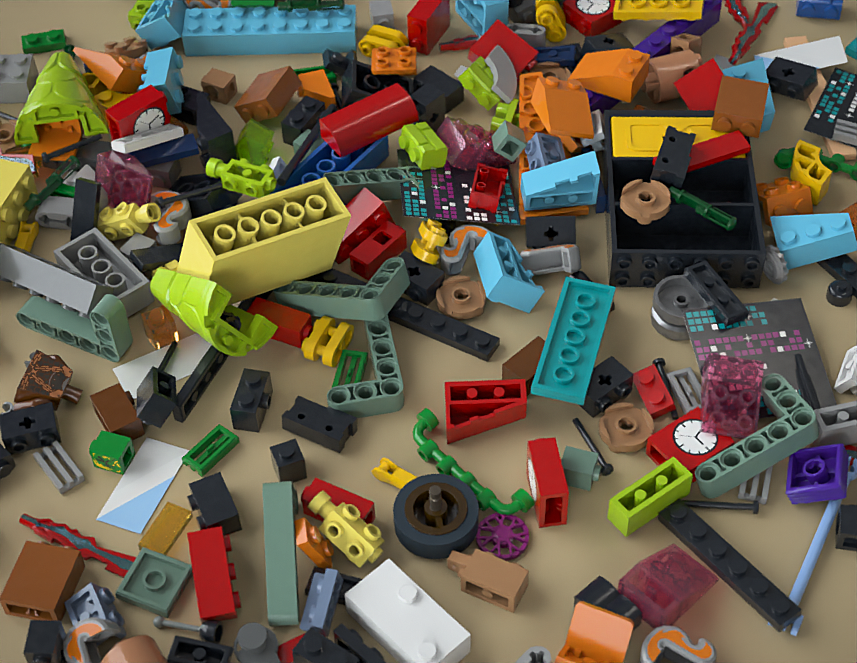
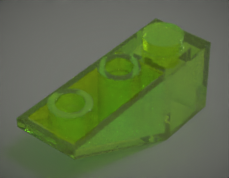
(254, 143)

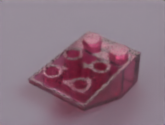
(469, 145)
(123, 178)
(730, 395)
(666, 585)

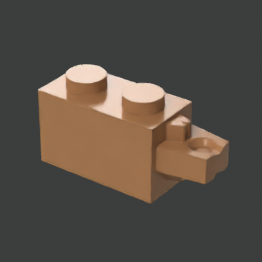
(490, 578)

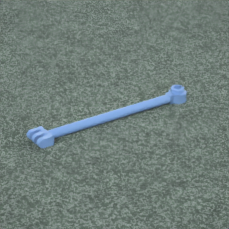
(815, 549)

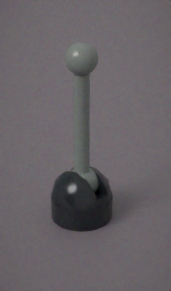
(209, 630)

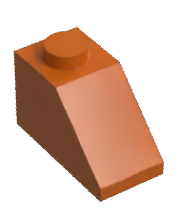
(316, 86)

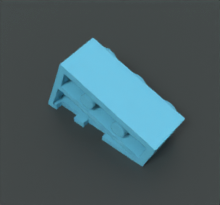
(482, 13)
(162, 22)
(755, 71)
(165, 75)
(562, 183)
(813, 237)
(504, 275)

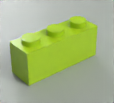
(649, 496)

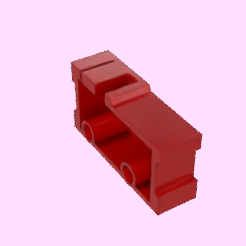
(487, 187)

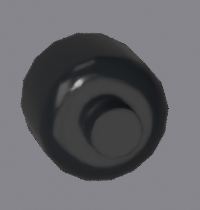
(839, 293)

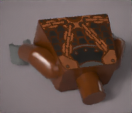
(44, 382)

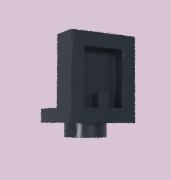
(336, 62)

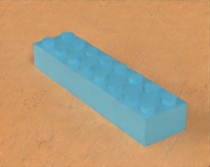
(268, 31)

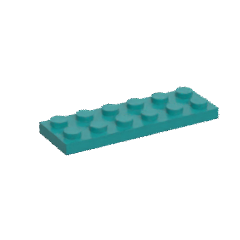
(573, 341)

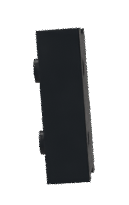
(673, 157)
(319, 423)

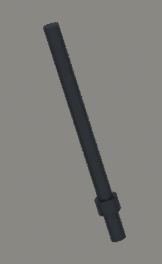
(304, 148)

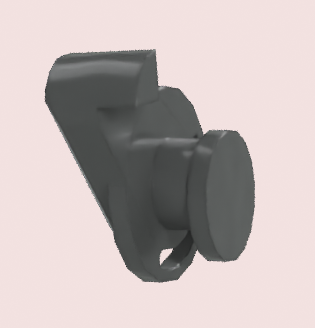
(256, 644)

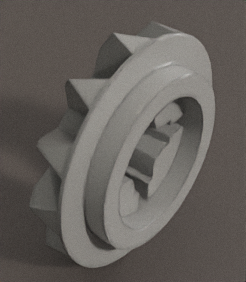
(775, 265)

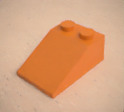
(114, 70)
(613, 72)
(563, 107)

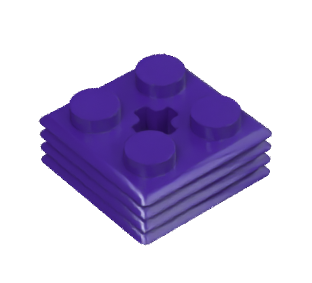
(817, 474)

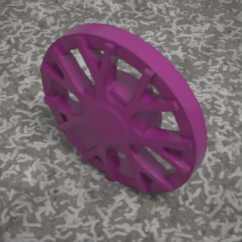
(503, 535)

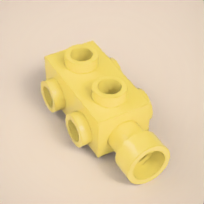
(127, 220)
(348, 530)

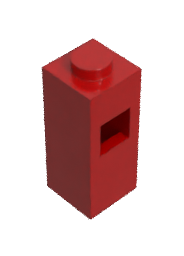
(380, 246)
(291, 323)
(337, 495)

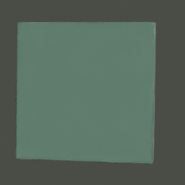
(154, 582)

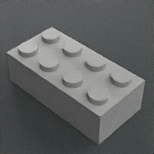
(17, 77)
(100, 260)

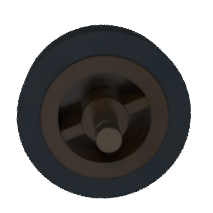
(436, 516)

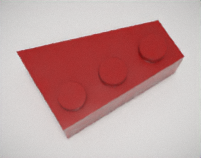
(366, 216)
(482, 406)
(213, 574)

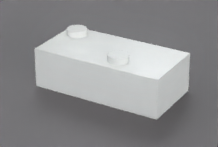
(406, 618)

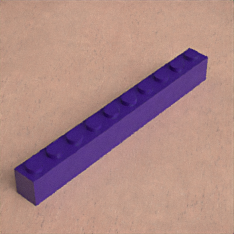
(659, 44)

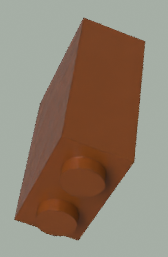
(268, 94)
(740, 106)
(42, 581)

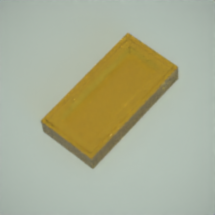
(166, 529)

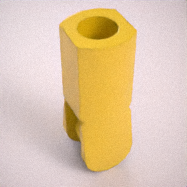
(27, 235)
(399, 476)

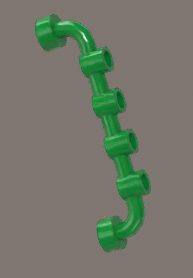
(836, 163)
(447, 465)

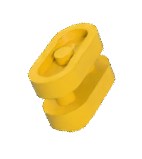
(552, 18)
(381, 36)
(431, 235)
(327, 341)

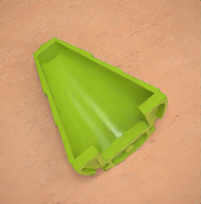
(59, 96)
(200, 306)

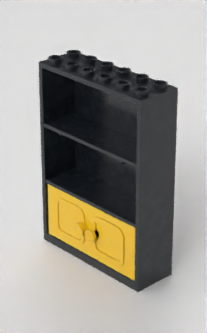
(650, 252)

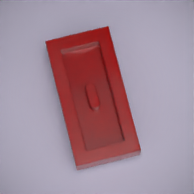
(653, 391)

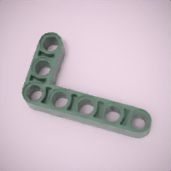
(381, 182)
(347, 300)
(104, 334)
(378, 395)
(791, 432)
(279, 512)

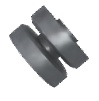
(669, 300)

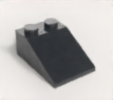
(360, 83)
(214, 134)
(207, 202)

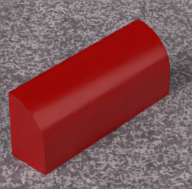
(368, 120)

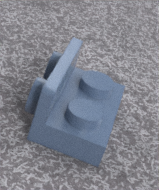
(544, 150)
(322, 601)
(95, 603)

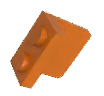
(394, 61)
(55, 137)
(784, 198)
(596, 636)

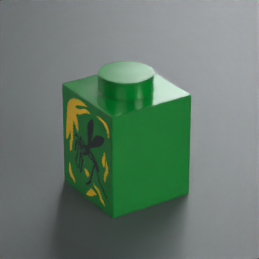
(112, 452)

